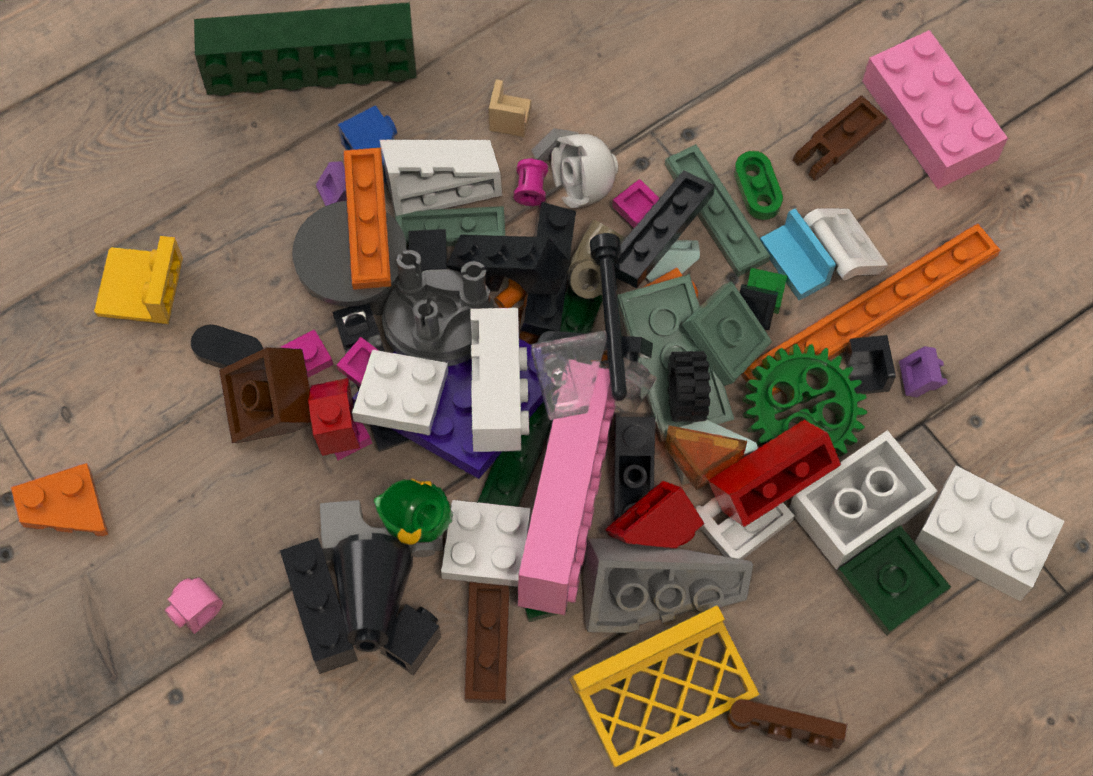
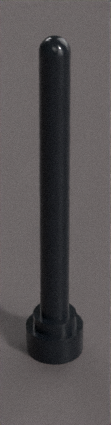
(605, 252)

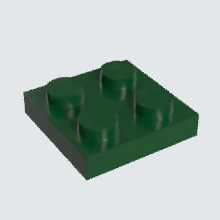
(893, 580)

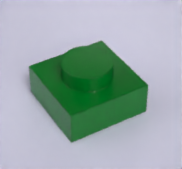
(768, 281)

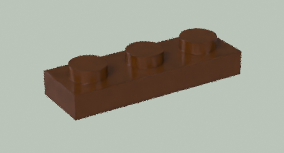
(487, 643)

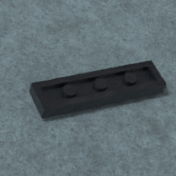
(662, 227)
(545, 311)

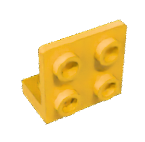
(140, 283)

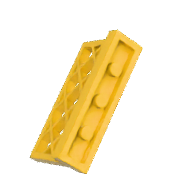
(648, 653)

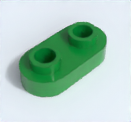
(760, 187)

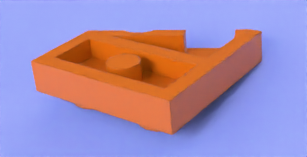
(61, 502)

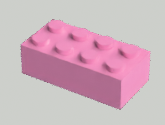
(934, 109)

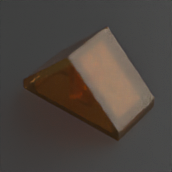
(702, 453)

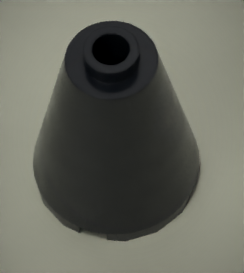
(371, 586)

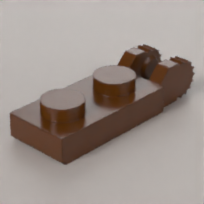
(841, 136)

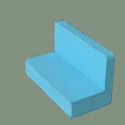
(799, 255)

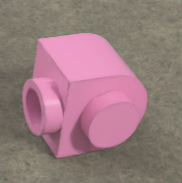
(193, 604)

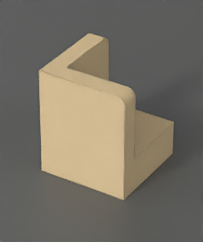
(507, 112)

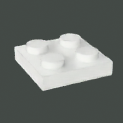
(400, 392)
(485, 543)

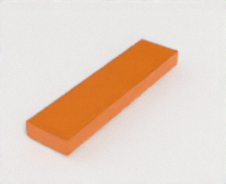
(367, 218)

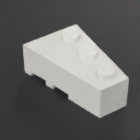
(439, 173)
(497, 381)

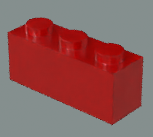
(774, 472)

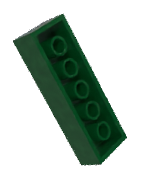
(305, 48)

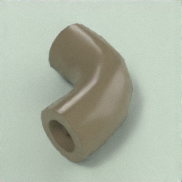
(584, 272)

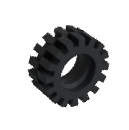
(688, 386)

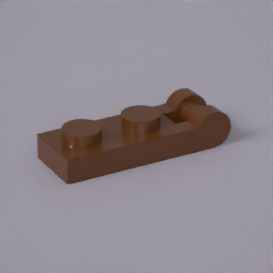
(786, 724)

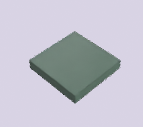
(727, 333)

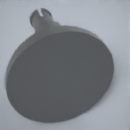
(324, 260)
(431, 310)

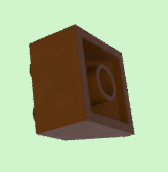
(266, 394)

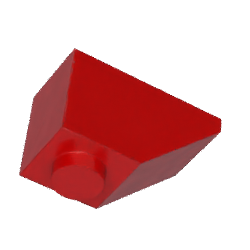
(332, 417)
(658, 519)

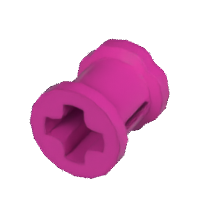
(530, 182)

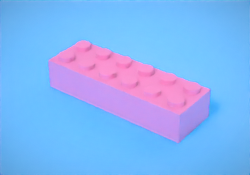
(565, 504)

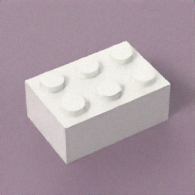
(862, 500)
(989, 533)

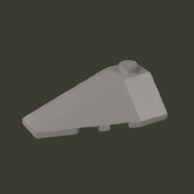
(651, 583)

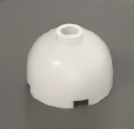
(584, 169)

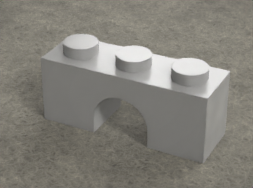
(346, 519)

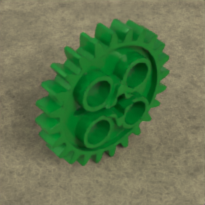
(789, 375)

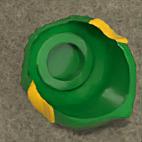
(414, 511)

